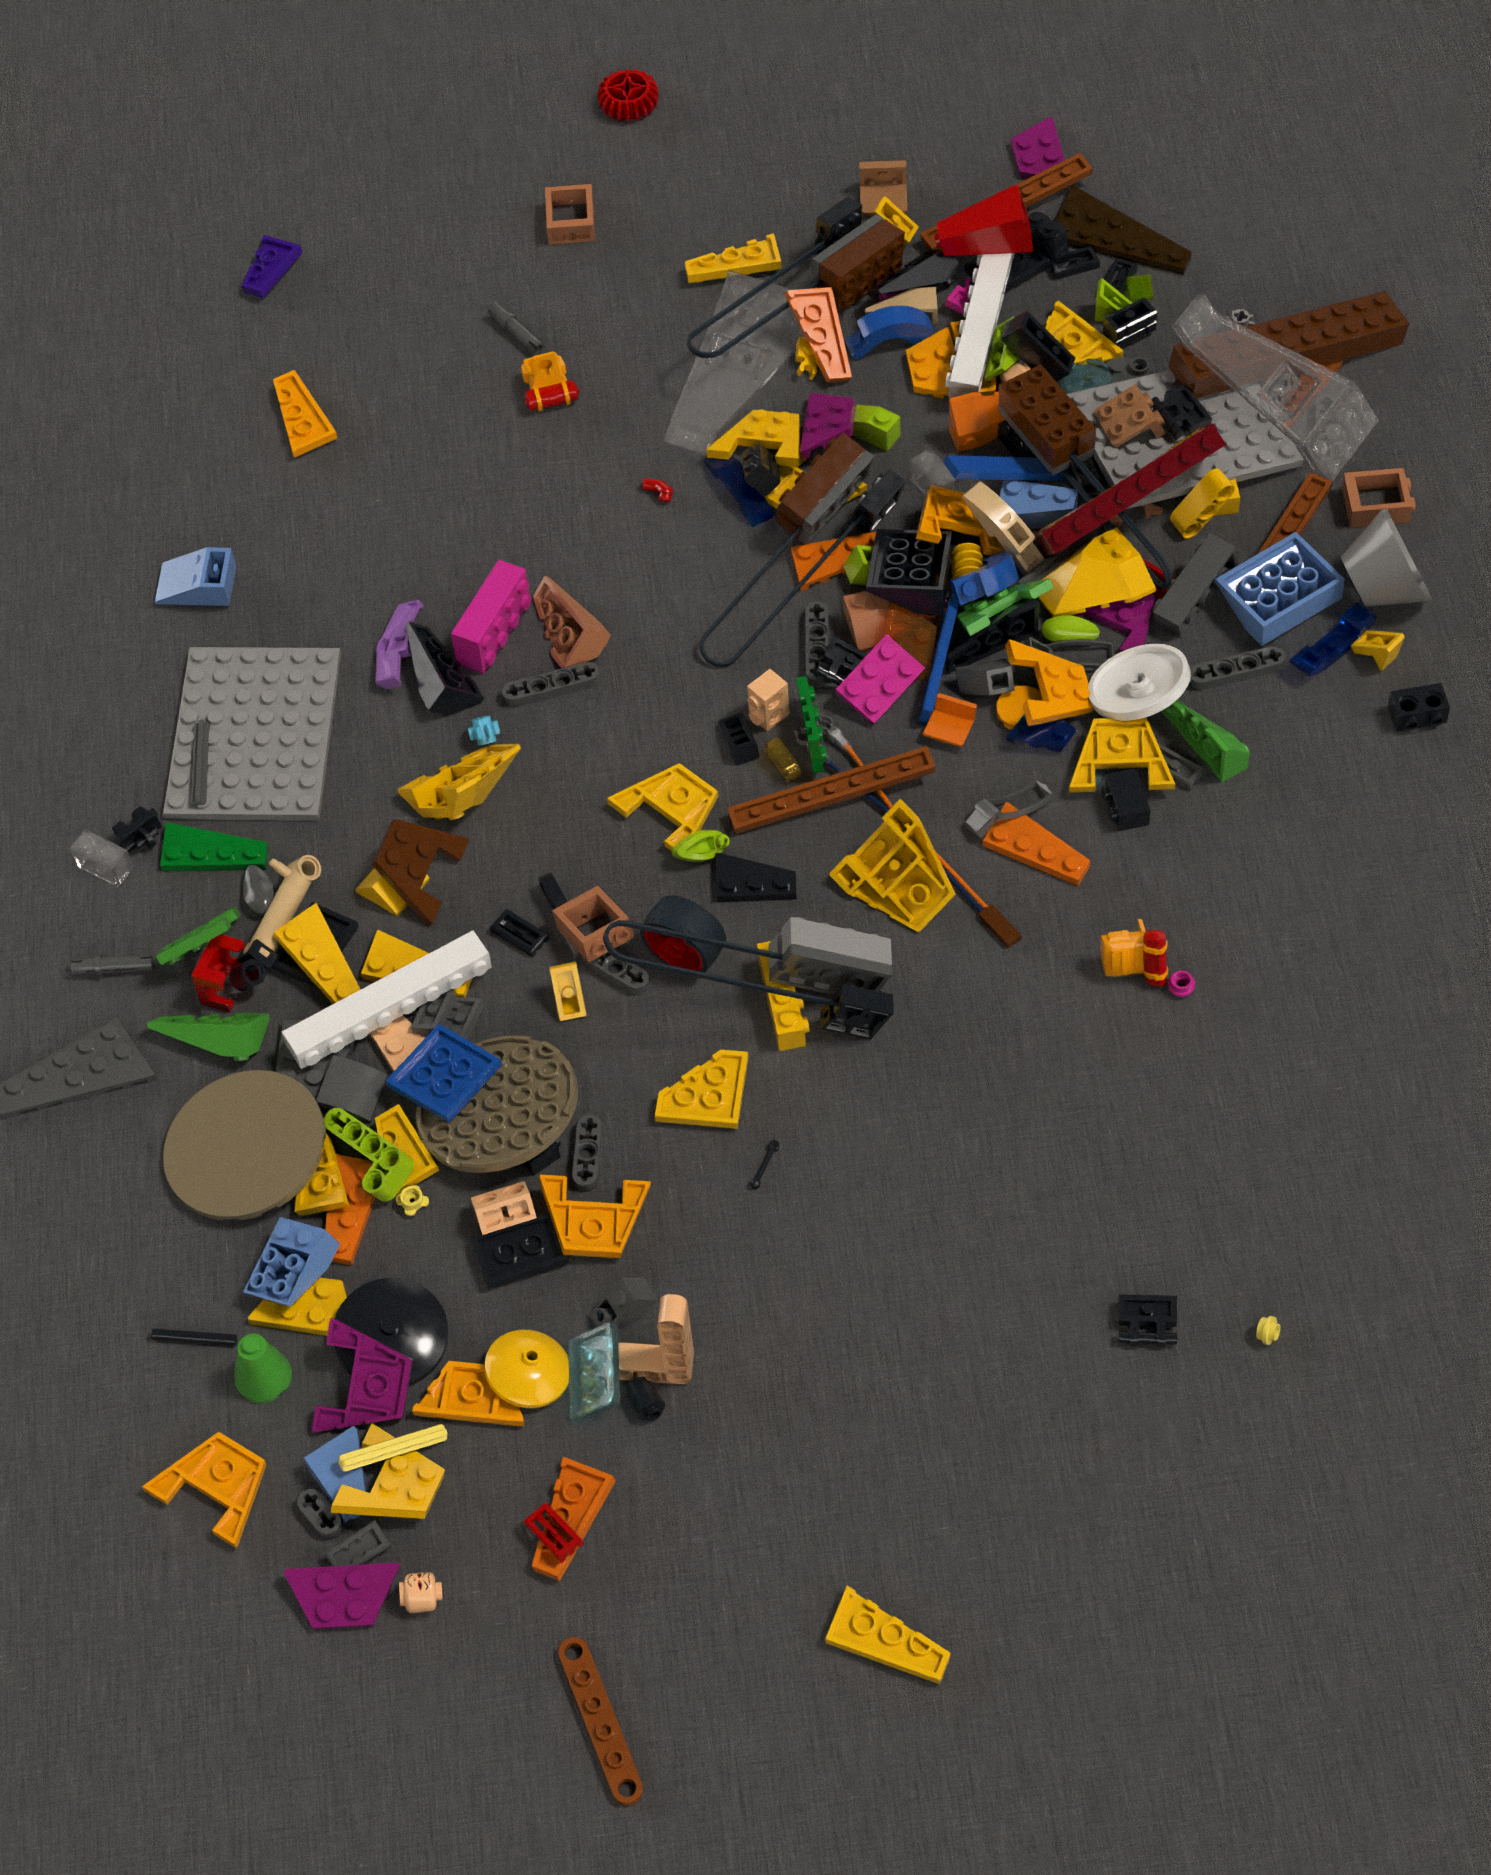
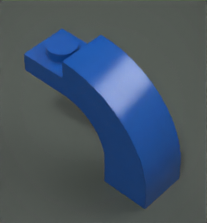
(886, 324)
(993, 577)

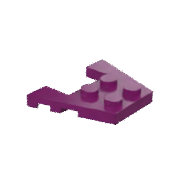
(1128, 618)
(376, 1384)

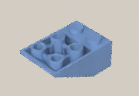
(198, 578)
(291, 1262)

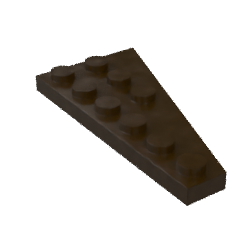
(1118, 235)

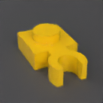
(806, 358)

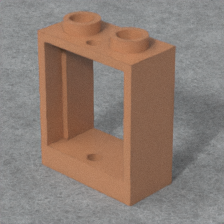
(582, 229)
(1376, 479)
(583, 909)

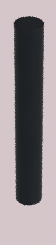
(194, 1337)

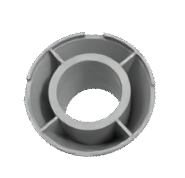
(1383, 567)

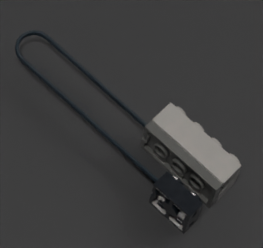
(812, 958)

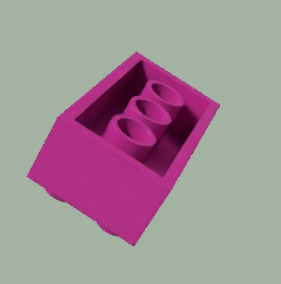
(491, 616)

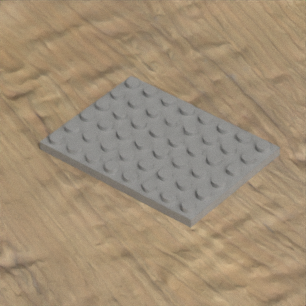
(1251, 441)
(266, 732)

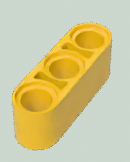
(1202, 503)

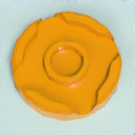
(1011, 704)

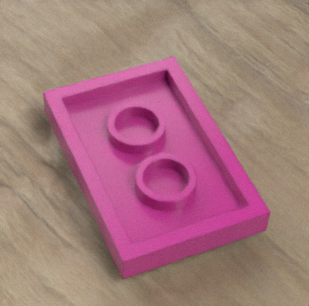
(879, 679)

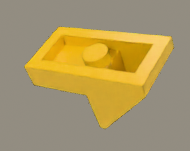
(894, 215)
(1380, 644)
(567, 991)

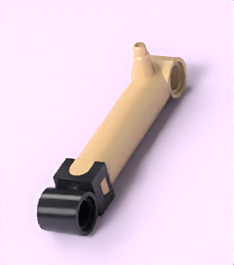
(260, 952)

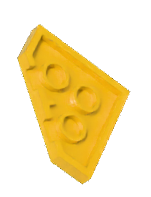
(707, 1093)

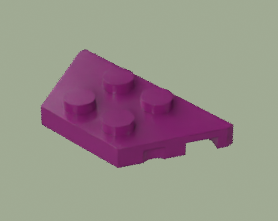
(1037, 149)
(826, 418)
(342, 1594)

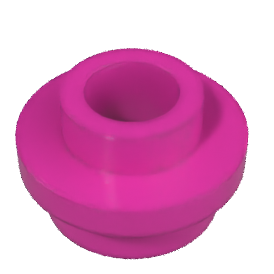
(1181, 977)

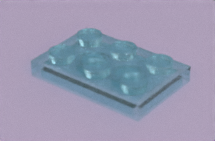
(594, 1372)

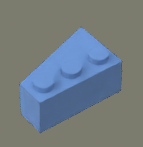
(1037, 502)

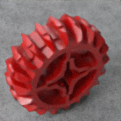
(628, 95)

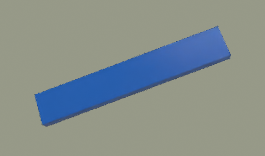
(999, 468)
(938, 659)

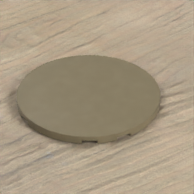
(511, 1115)
(244, 1145)

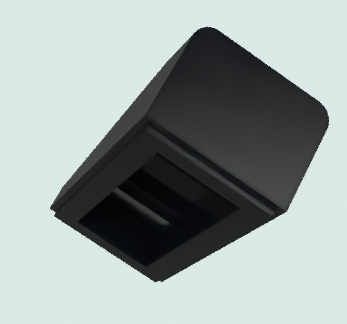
(739, 740)

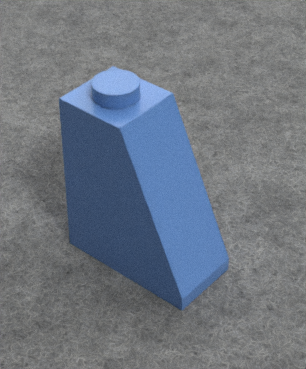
(327, 1472)

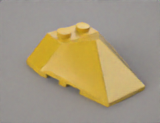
(1098, 574)
(461, 784)
(897, 871)

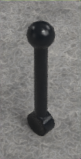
(773, 1147)

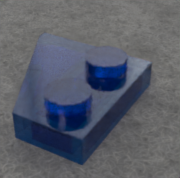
(1051, 735)

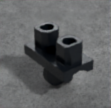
(140, 831)

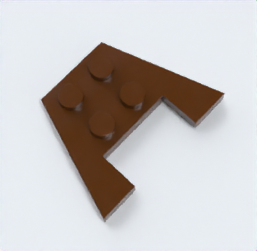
(406, 858)

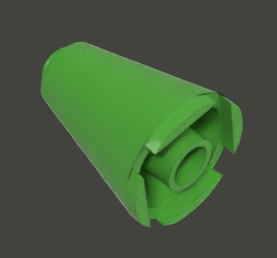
(260, 1370)

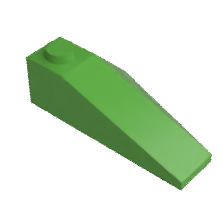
(1211, 742)
(230, 1036)

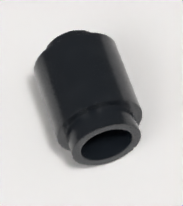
(645, 1399)

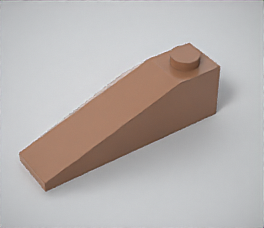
(867, 617)
(570, 627)

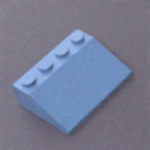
(1280, 588)

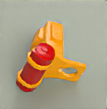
(547, 382)
(1136, 953)

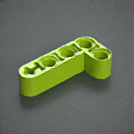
(385, 1175)

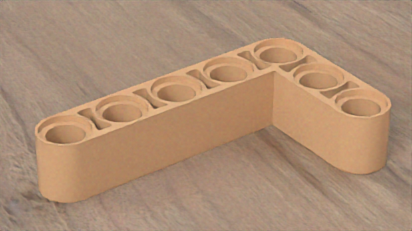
(670, 1360)

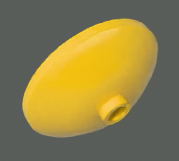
(523, 1380)

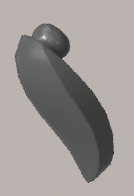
(257, 890)

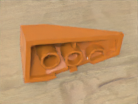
(974, 420)

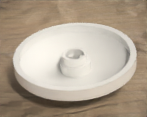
(1139, 682)

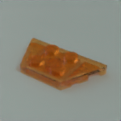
(912, 633)

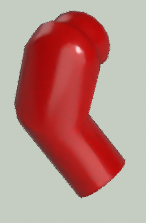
(658, 486)

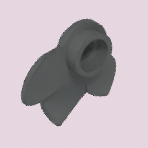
(1128, 369)

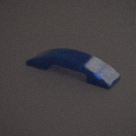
(731, 473)
(1335, 643)

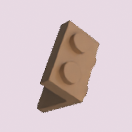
(881, 180)
(1129, 416)

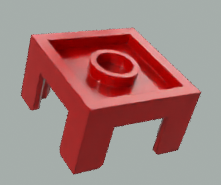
(213, 969)

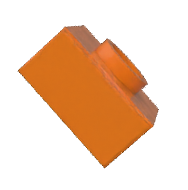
(951, 720)

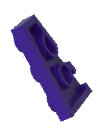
(270, 265)

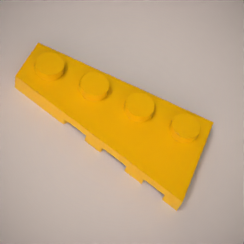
(749, 259)
(318, 954)
(391, 954)

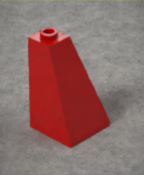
(987, 227)

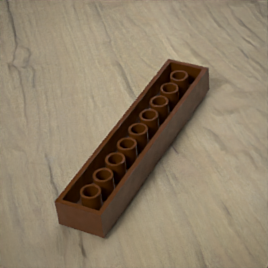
(1318, 334)

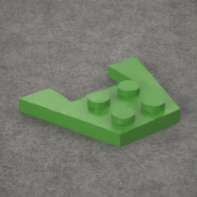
(976, 614)
(197, 938)

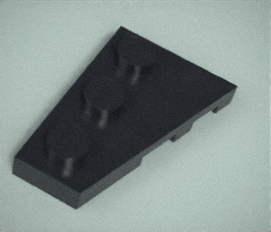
(752, 881)

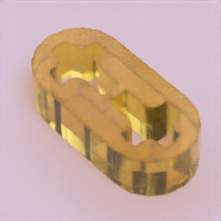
(782, 759)

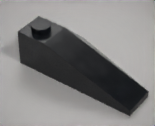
(922, 271)
(1012, 623)
(438, 676)

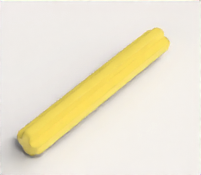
(392, 1447)

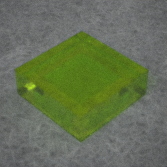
(1139, 287)

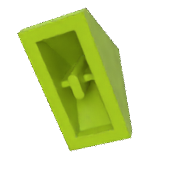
(1108, 300)

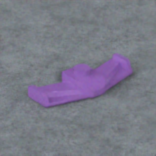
(395, 645)

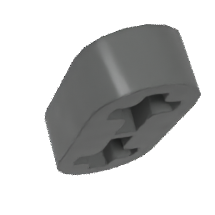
(315, 1518)

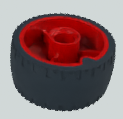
(686, 917)

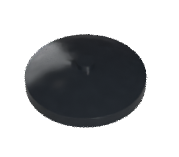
(400, 1317)

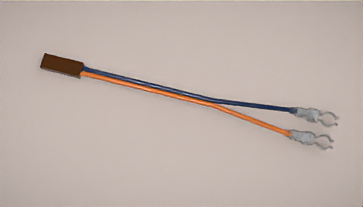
(990, 915)

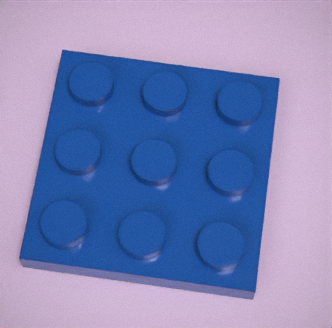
(443, 1073)

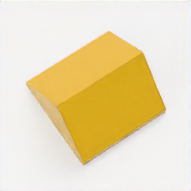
(379, 891)

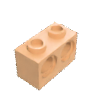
(768, 700)
(503, 1207)

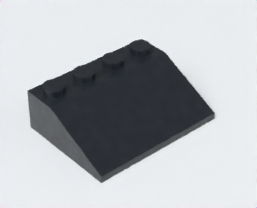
(910, 570)

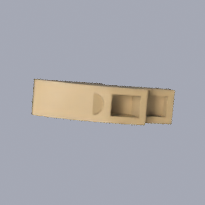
(1003, 523)

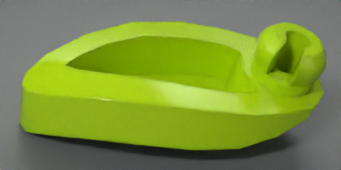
(1069, 628)
(701, 846)

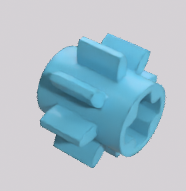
(483, 730)

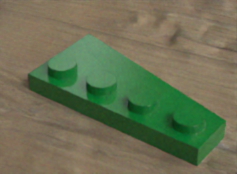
(813, 732)
(206, 850)

